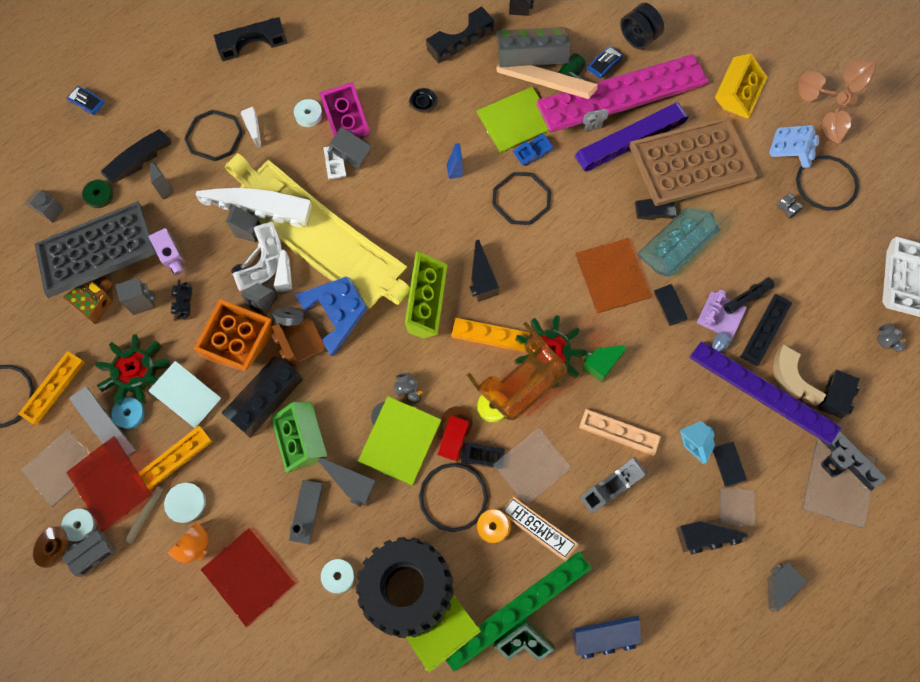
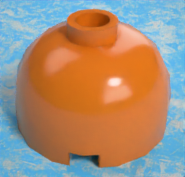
(191, 545)

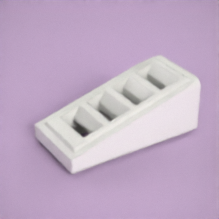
(251, 121)
(283, 275)

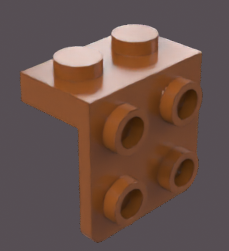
(298, 341)

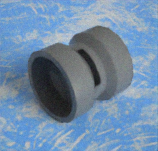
(790, 205)

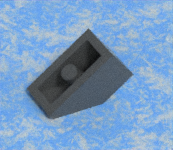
(44, 205)
(242, 223)
(259, 298)
(783, 585)

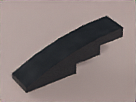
(133, 157)

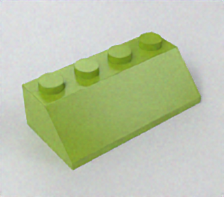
(425, 296)

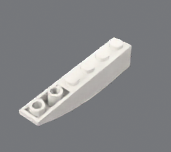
(260, 203)

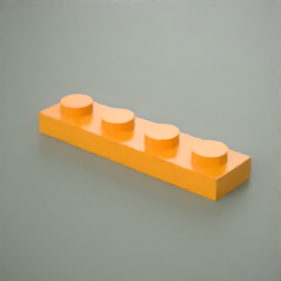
(488, 334)
(51, 388)
(175, 457)

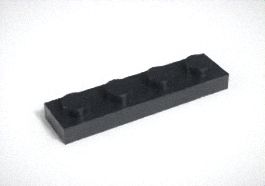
(766, 330)

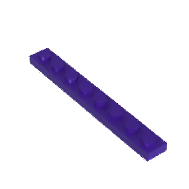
(766, 393)

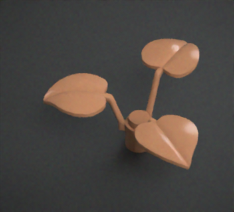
(857, 76)

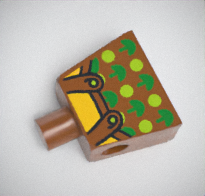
(91, 299)

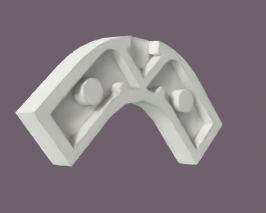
(268, 261)

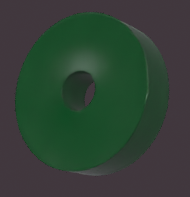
(102, 199)

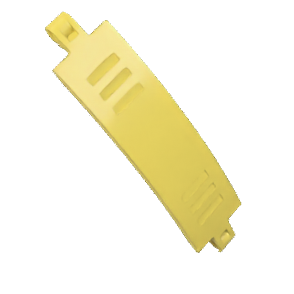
(327, 240)

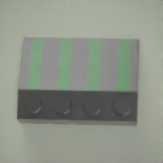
(533, 46)

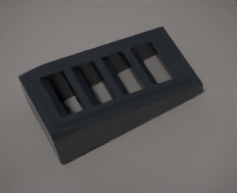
(473, 461)

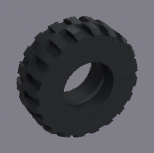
(375, 578)

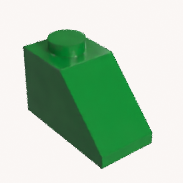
(602, 361)

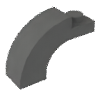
(613, 485)

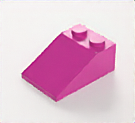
(345, 110)

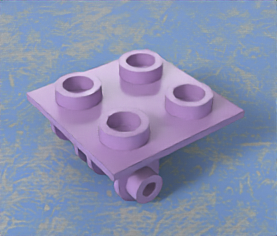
(715, 317)

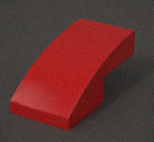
(453, 438)

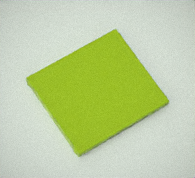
(445, 638)

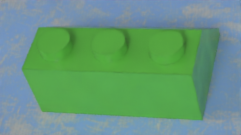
(298, 436)

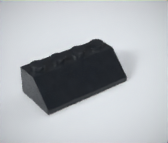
(262, 396)

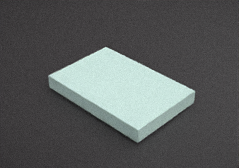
(184, 394)

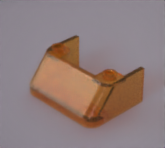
(526, 382)

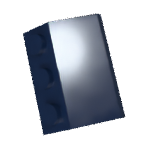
(606, 637)

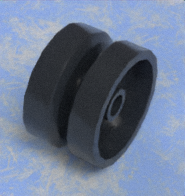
(642, 25)

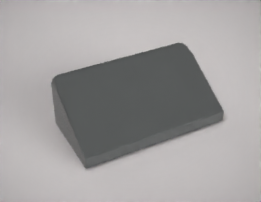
(160, 182)

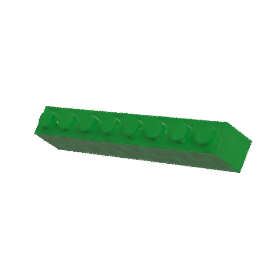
(521, 608)

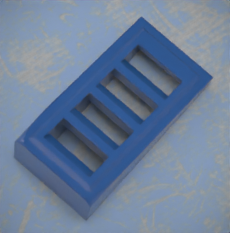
(454, 163)

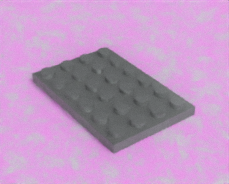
(93, 249)

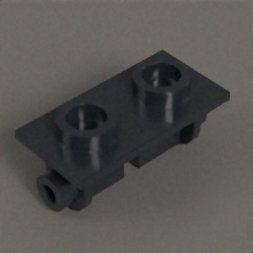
(181, 293)

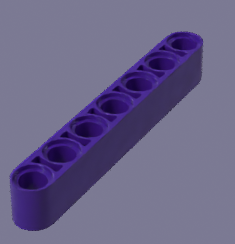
(619, 142)

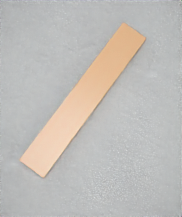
(551, 79)

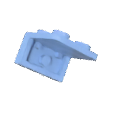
(795, 142)

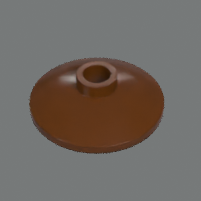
(50, 547)

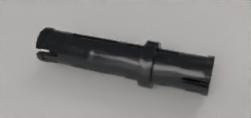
(754, 292)

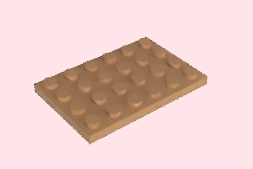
(692, 161)

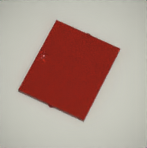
(108, 483)
(247, 577)

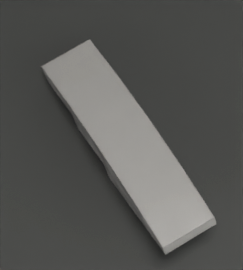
(99, 419)

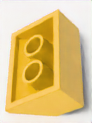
(741, 85)

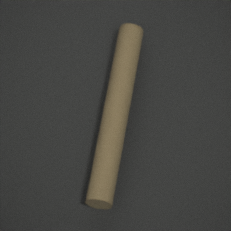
(144, 514)

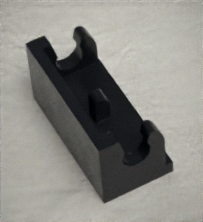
(729, 465)

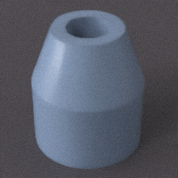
(721, 342)

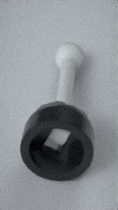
(239, 267)

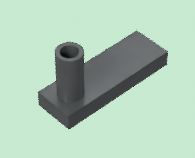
(306, 512)

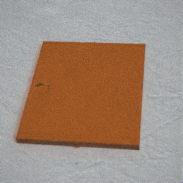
(612, 275)

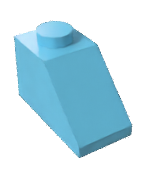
(699, 440)

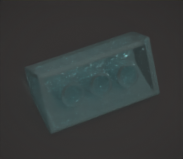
(679, 241)

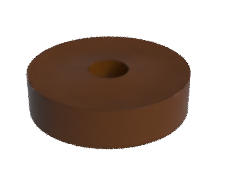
(458, 412)

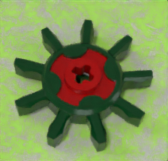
(557, 342)
(132, 369)

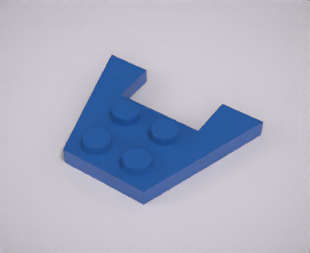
(342, 305)

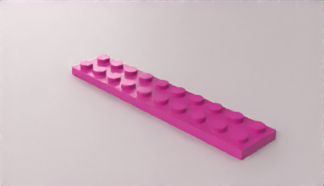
(624, 92)

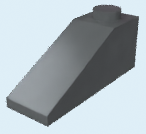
(354, 485)

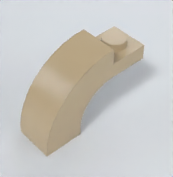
(789, 380)

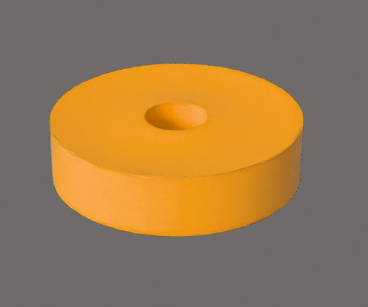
(485, 522)

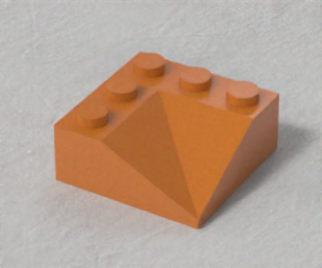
(234, 336)

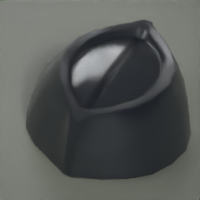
(423, 100)

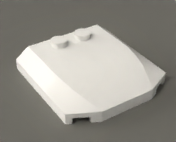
(902, 277)

